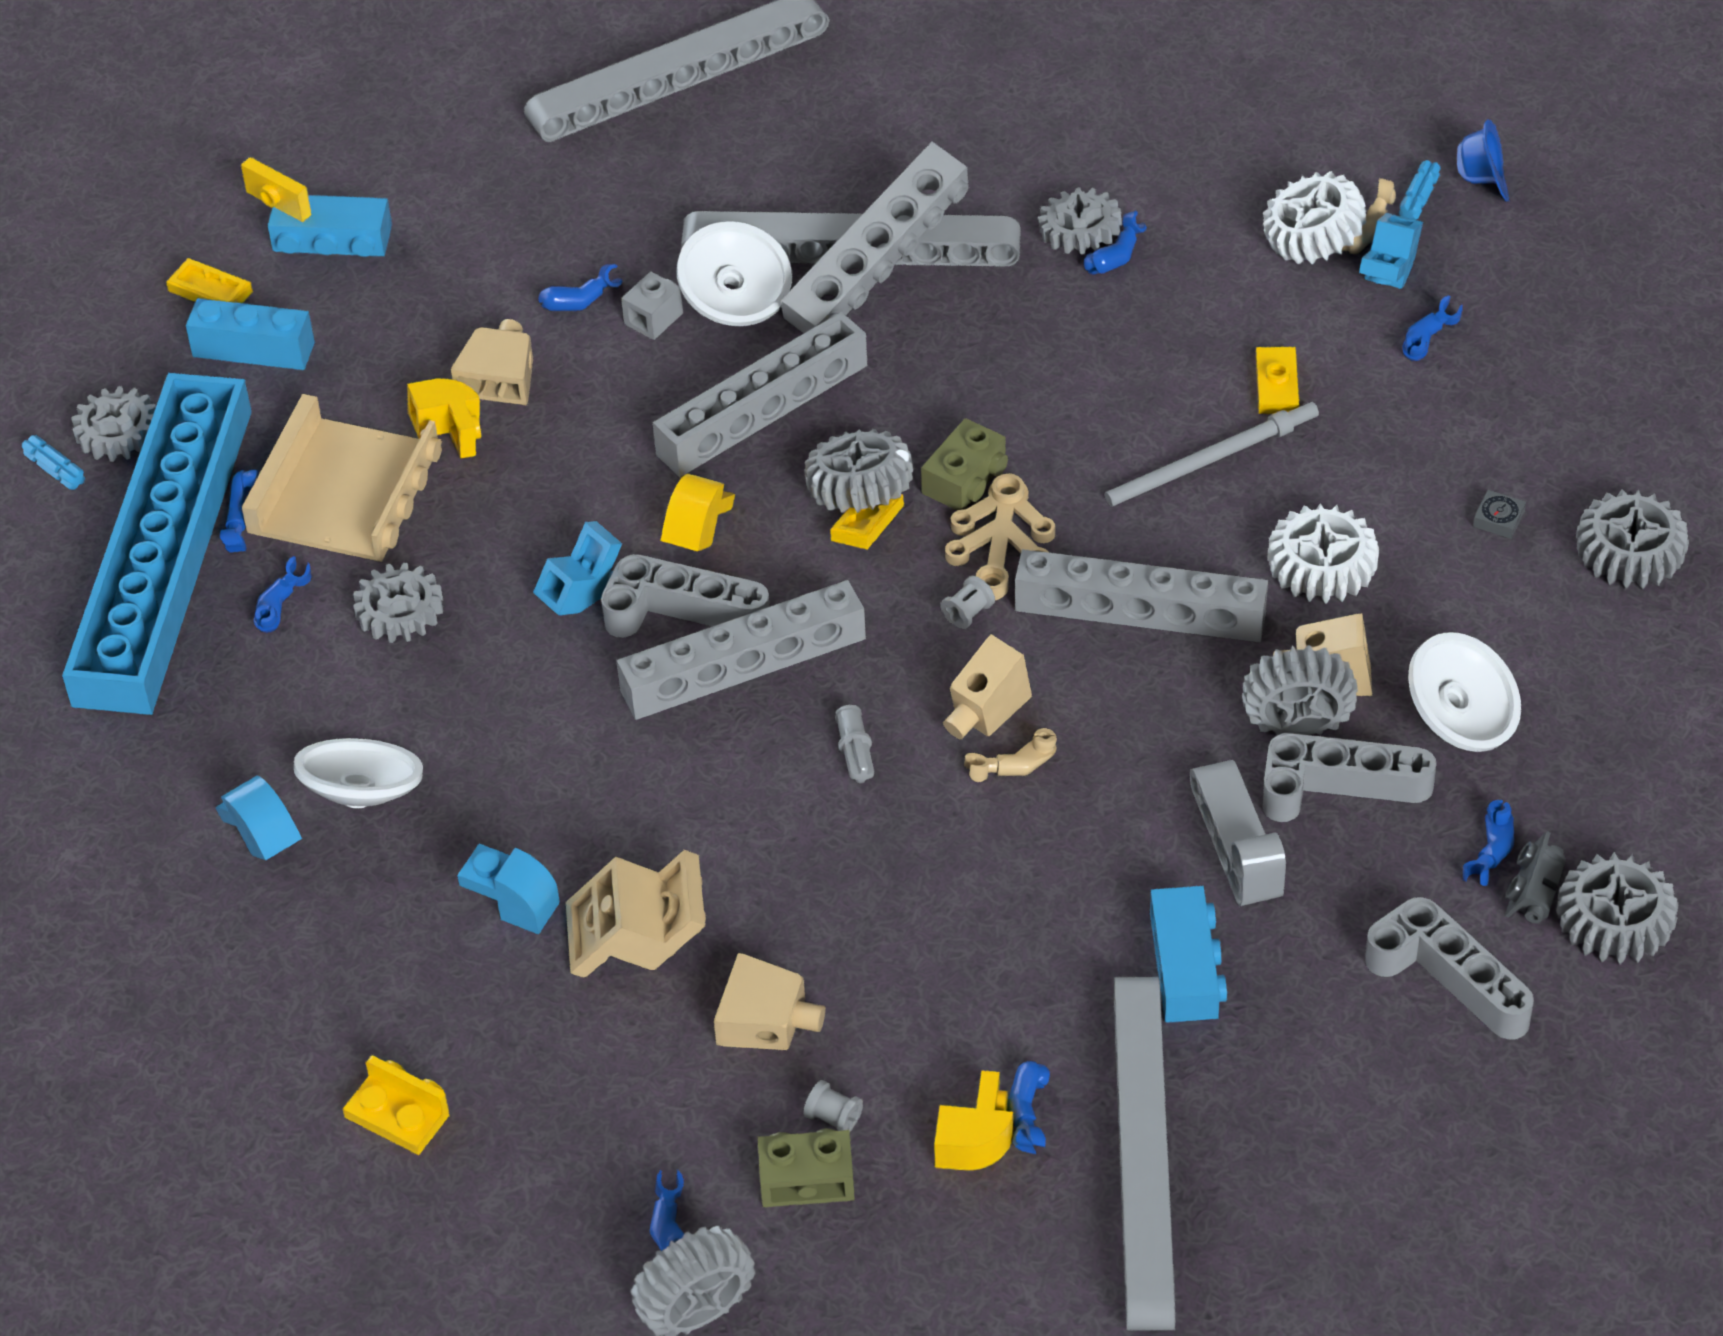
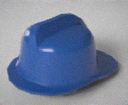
(1482, 158)

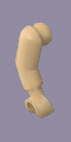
(1385, 195)
(1018, 764)

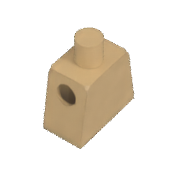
(497, 363)
(1344, 637)
(988, 689)
(764, 1007)

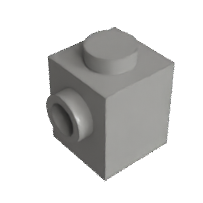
(652, 305)

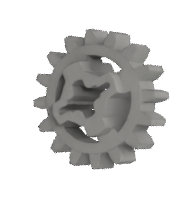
(1080, 220)
(113, 423)
(398, 602)

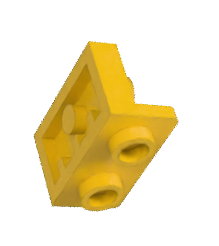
(398, 1105)

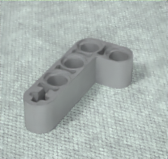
(676, 591)
(1342, 768)
(1249, 857)
(1497, 1001)

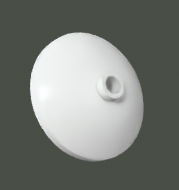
(739, 257)
(1464, 692)
(358, 771)

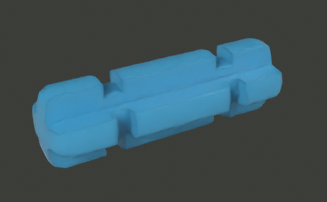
(1419, 190)
(53, 462)

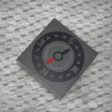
(1499, 514)

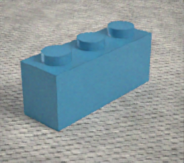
(335, 227)
(250, 334)
(1186, 954)

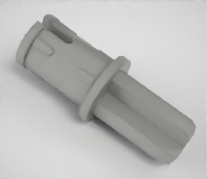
(854, 743)

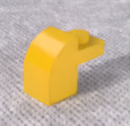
(451, 406)
(694, 512)
(975, 1135)

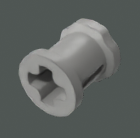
(968, 602)
(833, 1107)

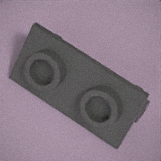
(1538, 865)

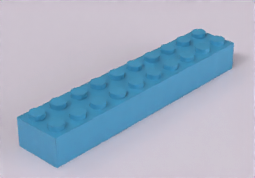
(157, 545)

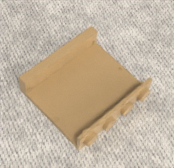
(339, 484)

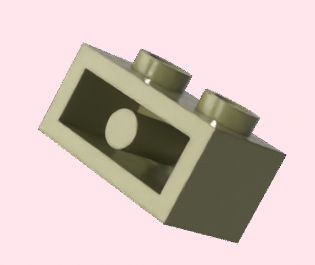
(964, 465)
(805, 1168)

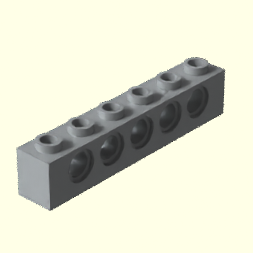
(930, 170)
(760, 394)
(1141, 595)
(741, 649)

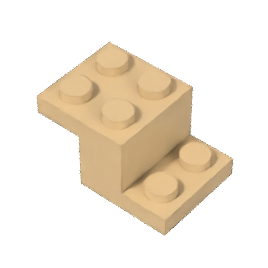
(635, 914)

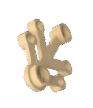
(1005, 496)

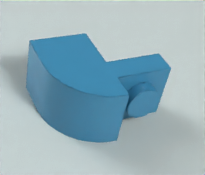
(1392, 250)
(579, 580)
(259, 818)
(518, 883)

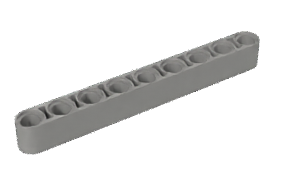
(674, 67)
(808, 236)
(1143, 1155)

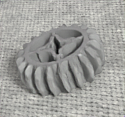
(858, 470)
(1657, 543)
(1299, 692)
(1593, 918)
(693, 1281)

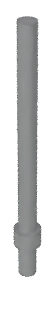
(1277, 424)

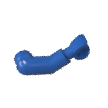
(1117, 254)
(577, 298)
(1419, 333)
(235, 522)
(269, 603)
(1499, 839)
(1026, 1081)
(663, 1224)

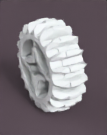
(1314, 217)
(1323, 553)

